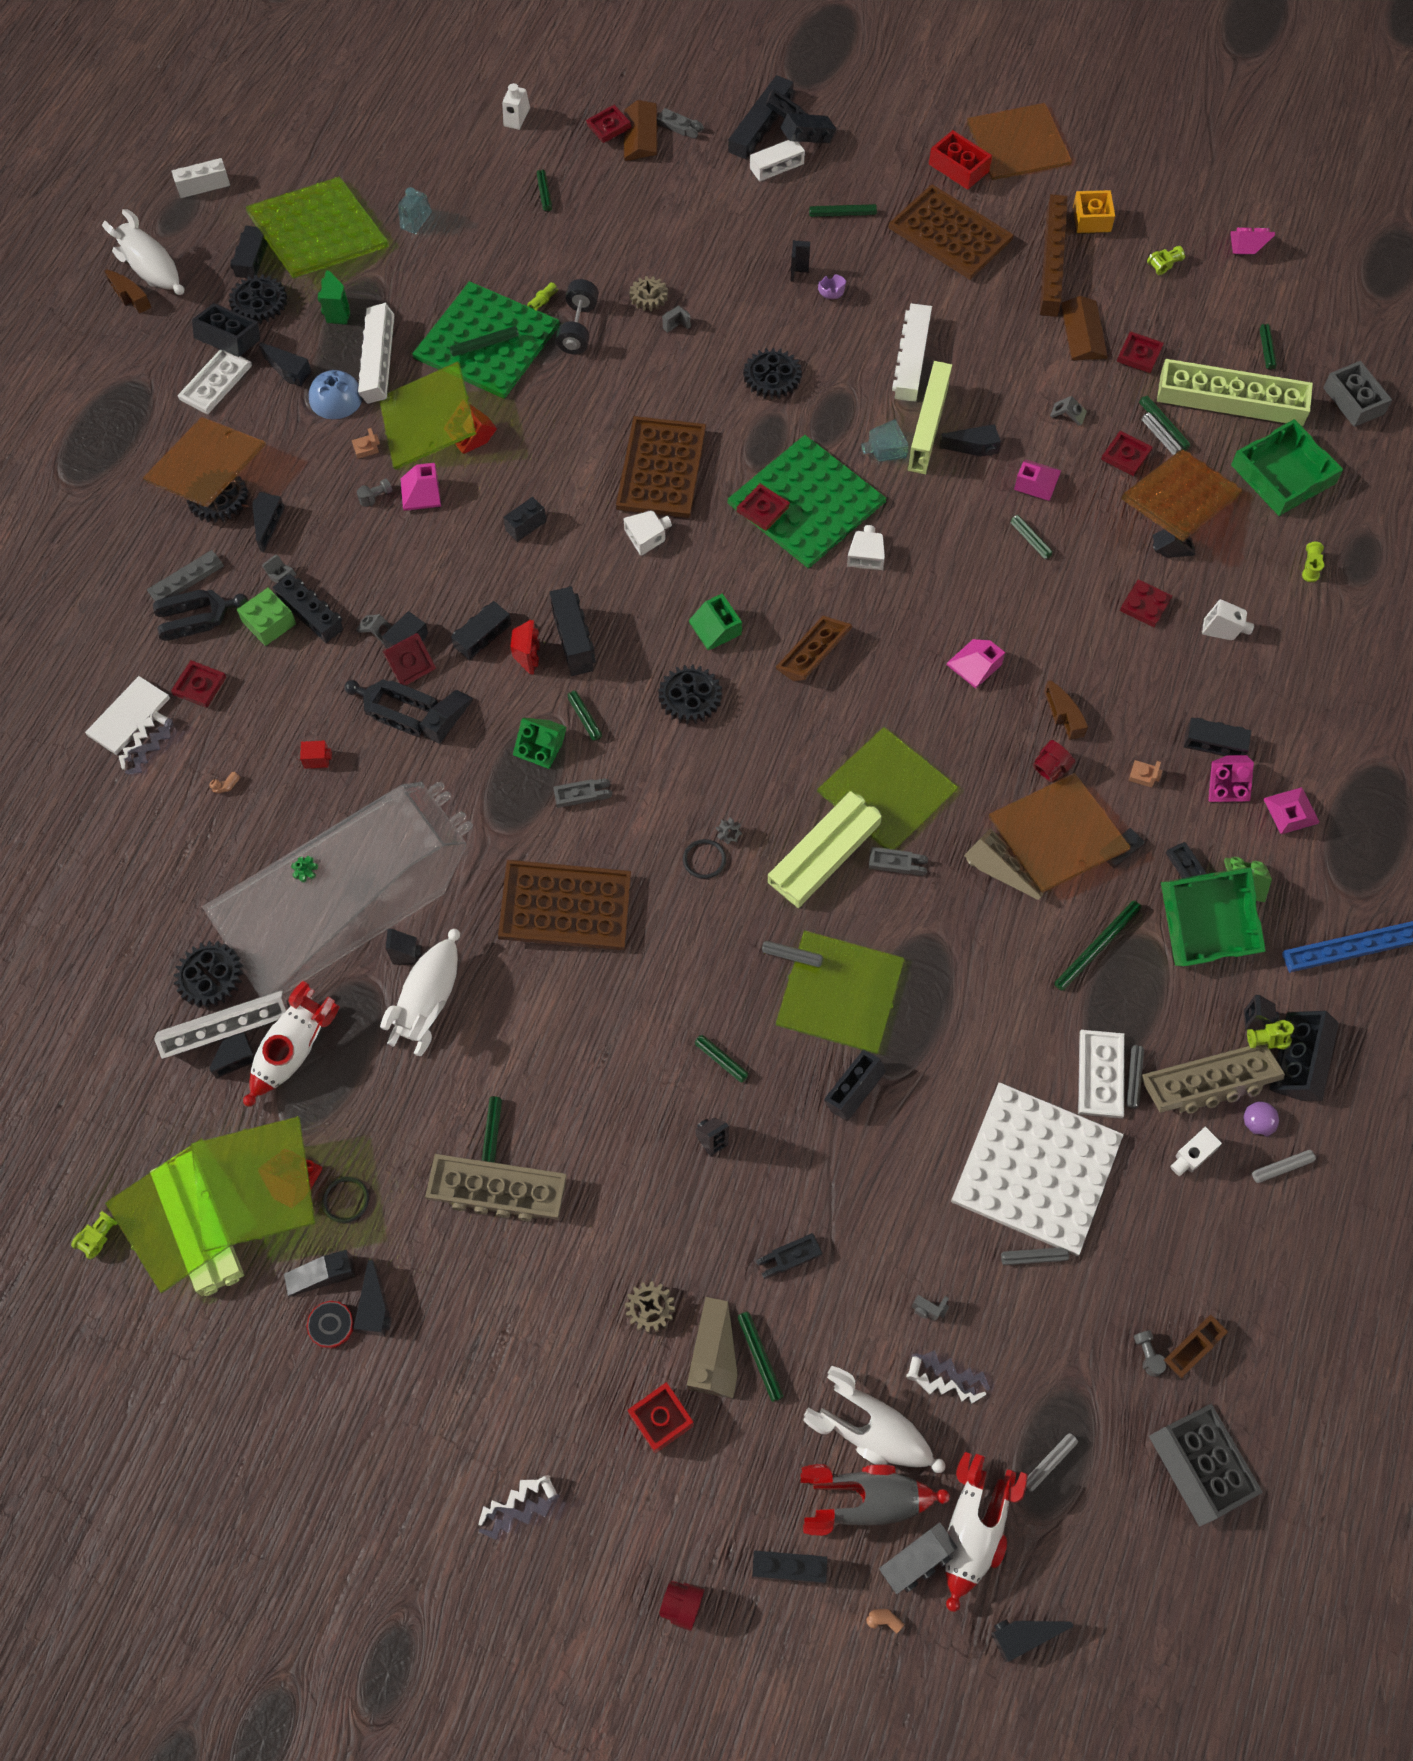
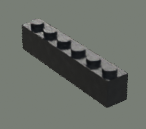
(758, 120)

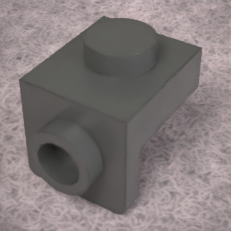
(676, 317)
(277, 569)
(927, 1309)

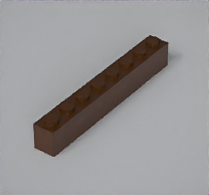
(1053, 255)

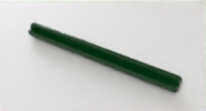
(1097, 945)

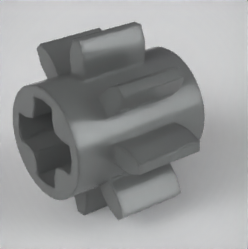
(725, 826)

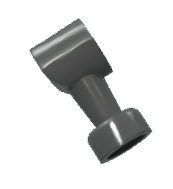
(367, 495)
(1153, 1363)

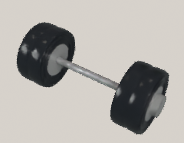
(571, 335)

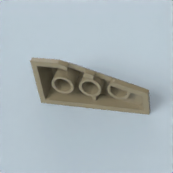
(991, 857)
(713, 1360)

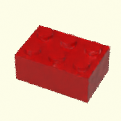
(960, 159)

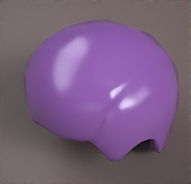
(833, 287)
(1261, 1118)

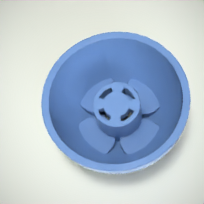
(334, 395)

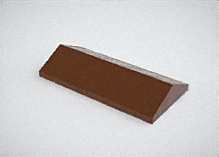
(642, 138)
(1083, 329)
(813, 648)

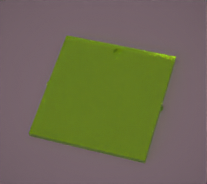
(427, 415)
(894, 783)
(845, 996)
(252, 1184)
(164, 1221)

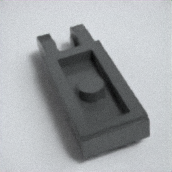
(679, 123)
(581, 792)
(897, 861)

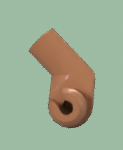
(224, 786)
(882, 1617)

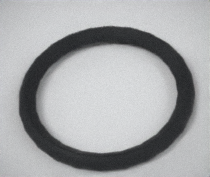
(702, 876)
(332, 1184)

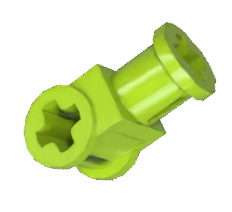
(1164, 260)
(1314, 562)
(1272, 1035)
(93, 1236)

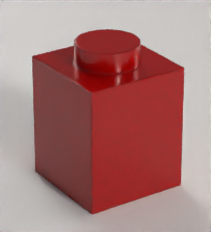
(315, 754)

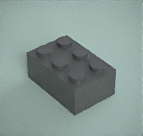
(1357, 393)

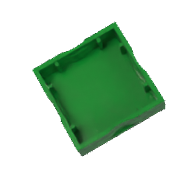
(1286, 467)
(1212, 916)

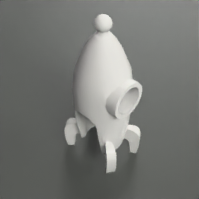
(144, 254)
(424, 994)
(887, 1435)

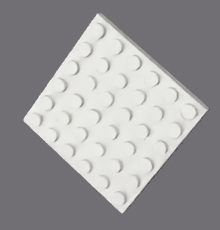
(1037, 1169)

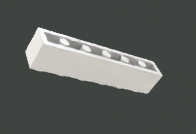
(913, 352)
(376, 353)
(221, 1024)

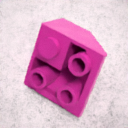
(1249, 242)
(1037, 479)
(420, 488)
(977, 661)
(1231, 779)
(1291, 810)

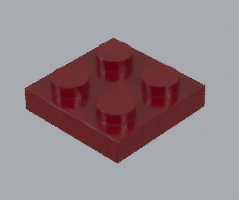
(608, 123)
(1140, 352)
(1126, 453)
(763, 507)
(1146, 603)
(409, 659)
(198, 684)

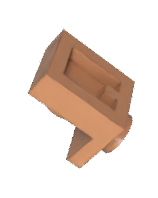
(366, 445)
(1145, 773)

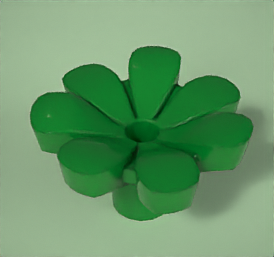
(304, 868)

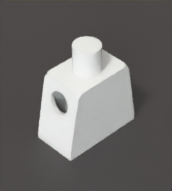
(515, 106)
(646, 530)
(867, 550)
(1226, 621)
(1201, 1146)

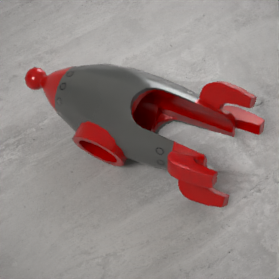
(884, 1497)

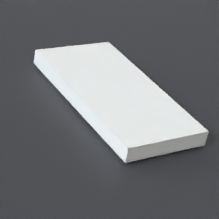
(214, 381)
(118, 723)
(1101, 1074)

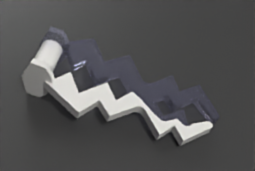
(141, 748)
(956, 1379)
(510, 1512)

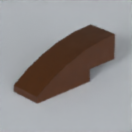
(128, 291)
(1065, 711)
(1195, 1346)

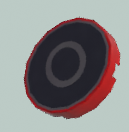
(330, 1324)

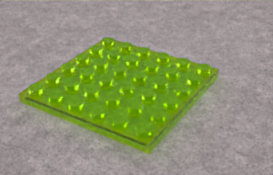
(316, 227)

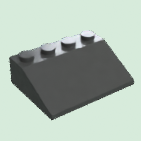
(1205, 1464)

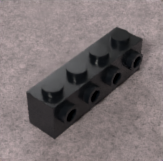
(308, 607)

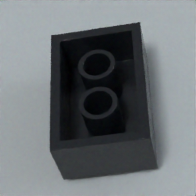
(226, 330)

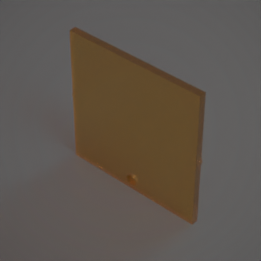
(1019, 141)
(204, 461)
(1059, 832)

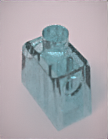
(413, 210)
(886, 442)

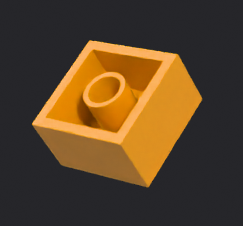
(1093, 211)

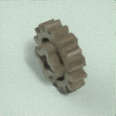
(648, 293)
(640, 1302)

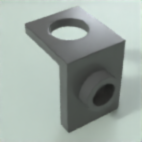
(1072, 408)
(372, 623)

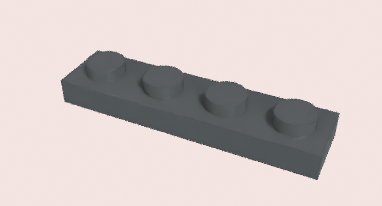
(186, 576)

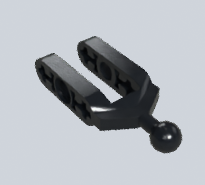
(196, 623)
(397, 691)

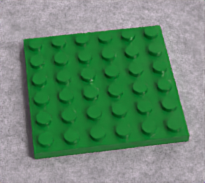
(479, 313)
(823, 500)

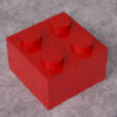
(660, 1417)

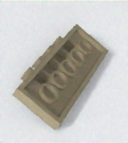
(1213, 1079)
(496, 1188)

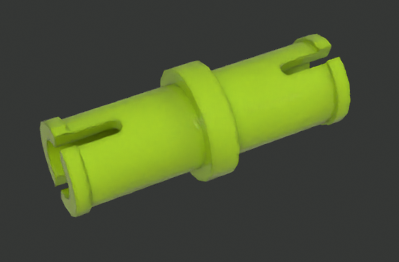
(543, 296)

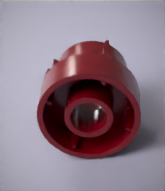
(1053, 761)
(681, 1604)

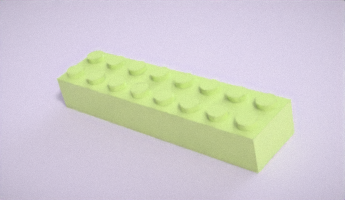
(1234, 392)

